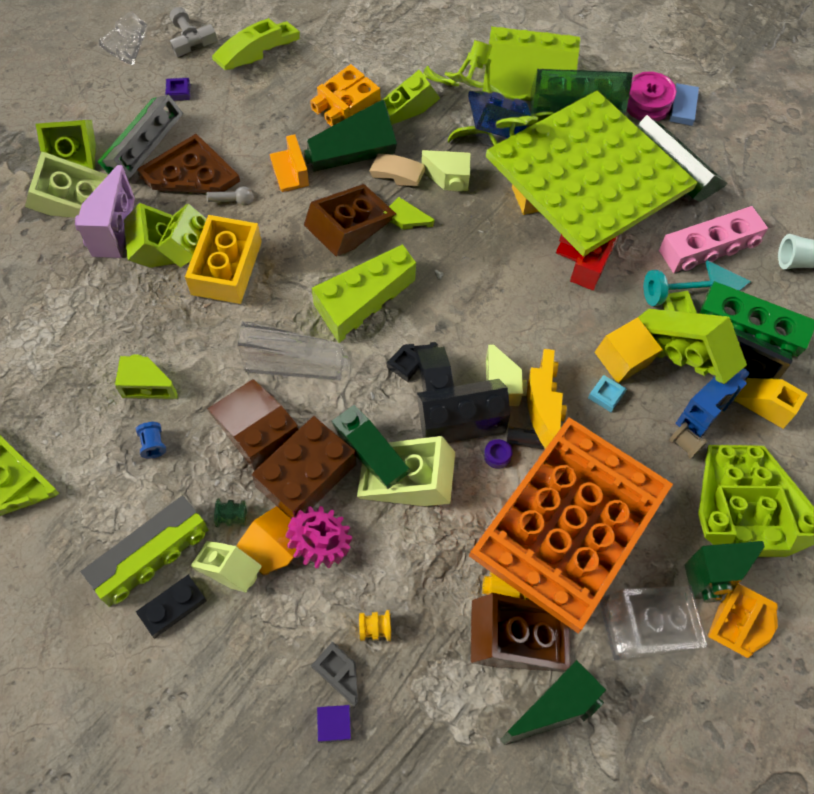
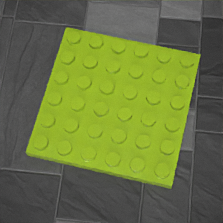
(590, 171)

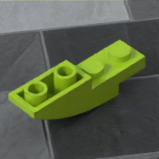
(250, 42)

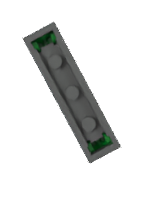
(141, 135)

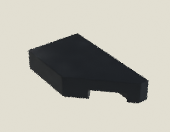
(405, 360)

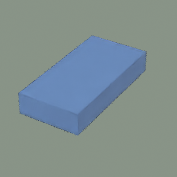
(684, 104)

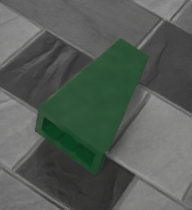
(353, 139)

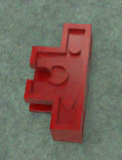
(587, 267)

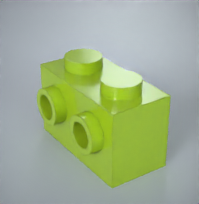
(182, 235)

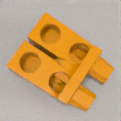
(344, 95)

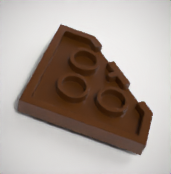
(189, 168)

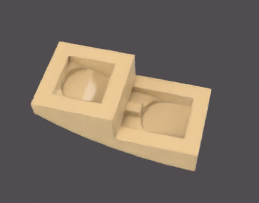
(401, 169)

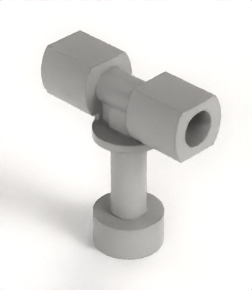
(190, 35)

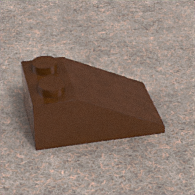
(347, 218)
(253, 422)
(517, 635)

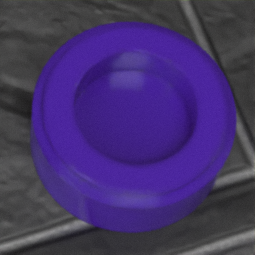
(498, 453)

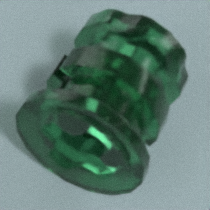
(230, 513)

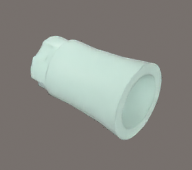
(796, 252)

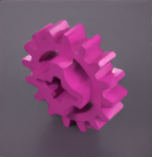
(318, 537)

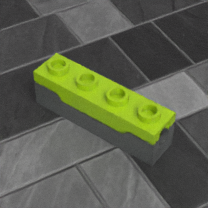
(145, 551)

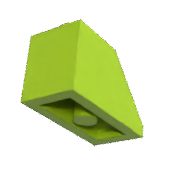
(142, 379)

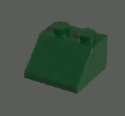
(719, 568)

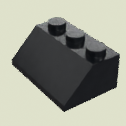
(762, 358)
(465, 411)

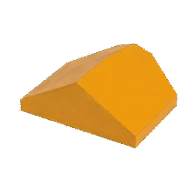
(267, 541)
(744, 621)

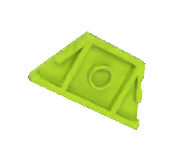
(20, 482)

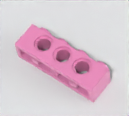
(713, 239)

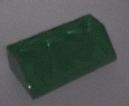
(557, 88)

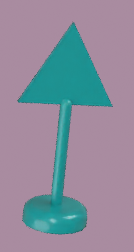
(657, 286)

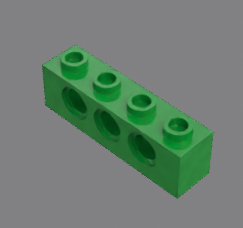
(797, 326)

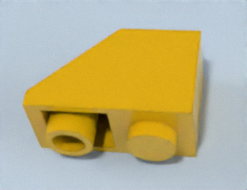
(772, 399)

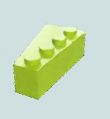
(363, 290)
(697, 340)

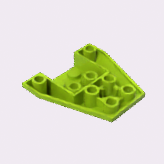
(753, 500)

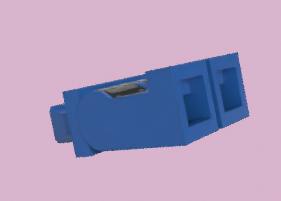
(710, 401)

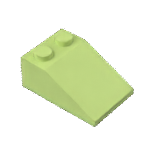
(61, 186)
(430, 476)

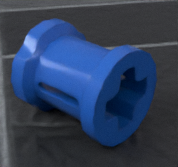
(150, 440)

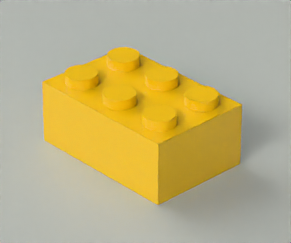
(223, 259)

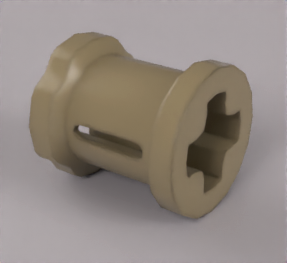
(688, 440)

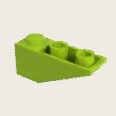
(410, 98)

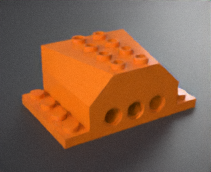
(571, 524)

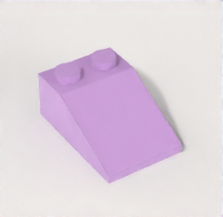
(103, 215)

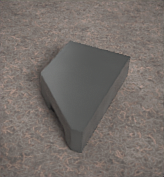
(338, 671)

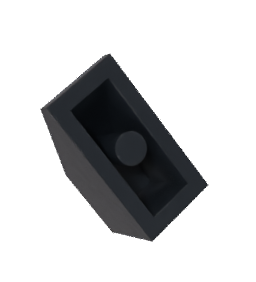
(435, 369)

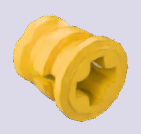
(375, 626)

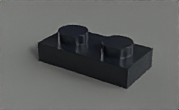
(171, 606)

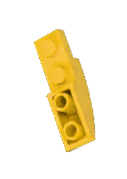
(543, 401)

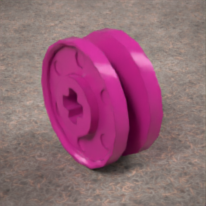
(651, 96)

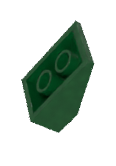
(571, 697)

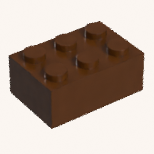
(304, 468)

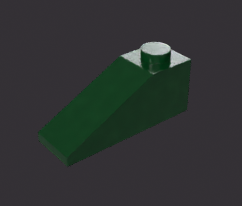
(370, 446)

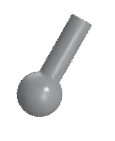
(242, 196)

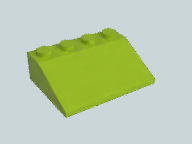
(521, 52)

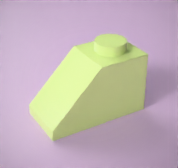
(448, 169)
(503, 368)
(227, 565)

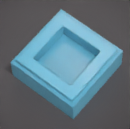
(607, 393)

